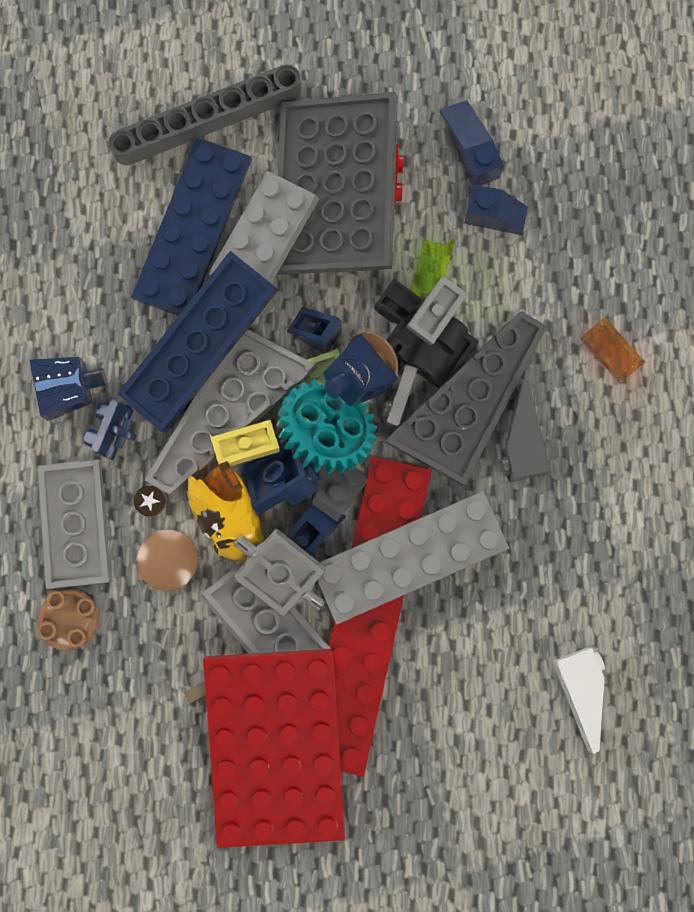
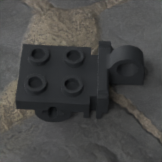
(433, 361)

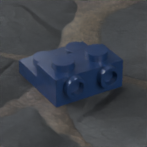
(279, 478)

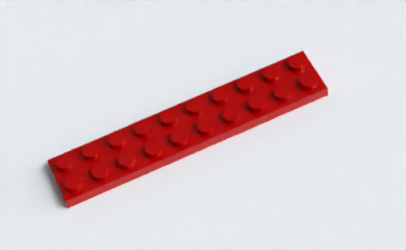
(365, 642)

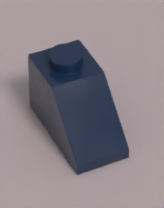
(495, 210)
(313, 529)

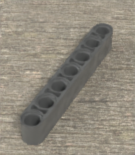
(214, 103)

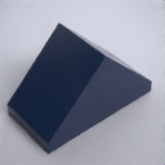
(316, 329)

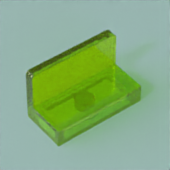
(431, 266)

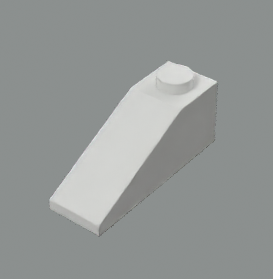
(584, 689)

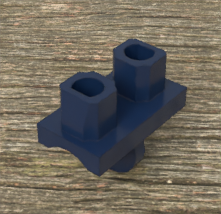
(112, 431)

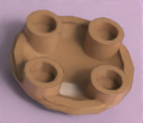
(167, 560)
(68, 619)

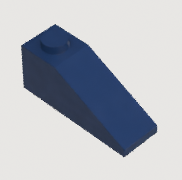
(473, 143)

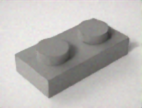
(436, 310)
(394, 409)

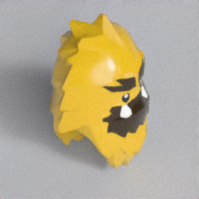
(224, 520)

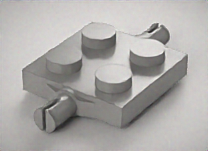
(279, 572)

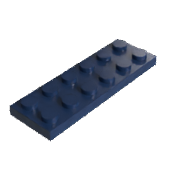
(191, 227)
(197, 342)

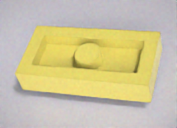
(245, 443)

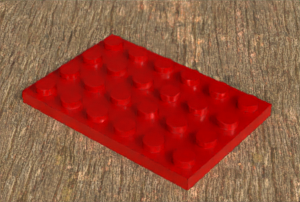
(274, 748)

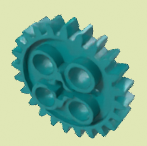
(325, 426)

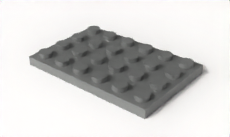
(348, 159)

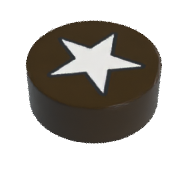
(149, 501)

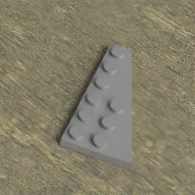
(233, 397)

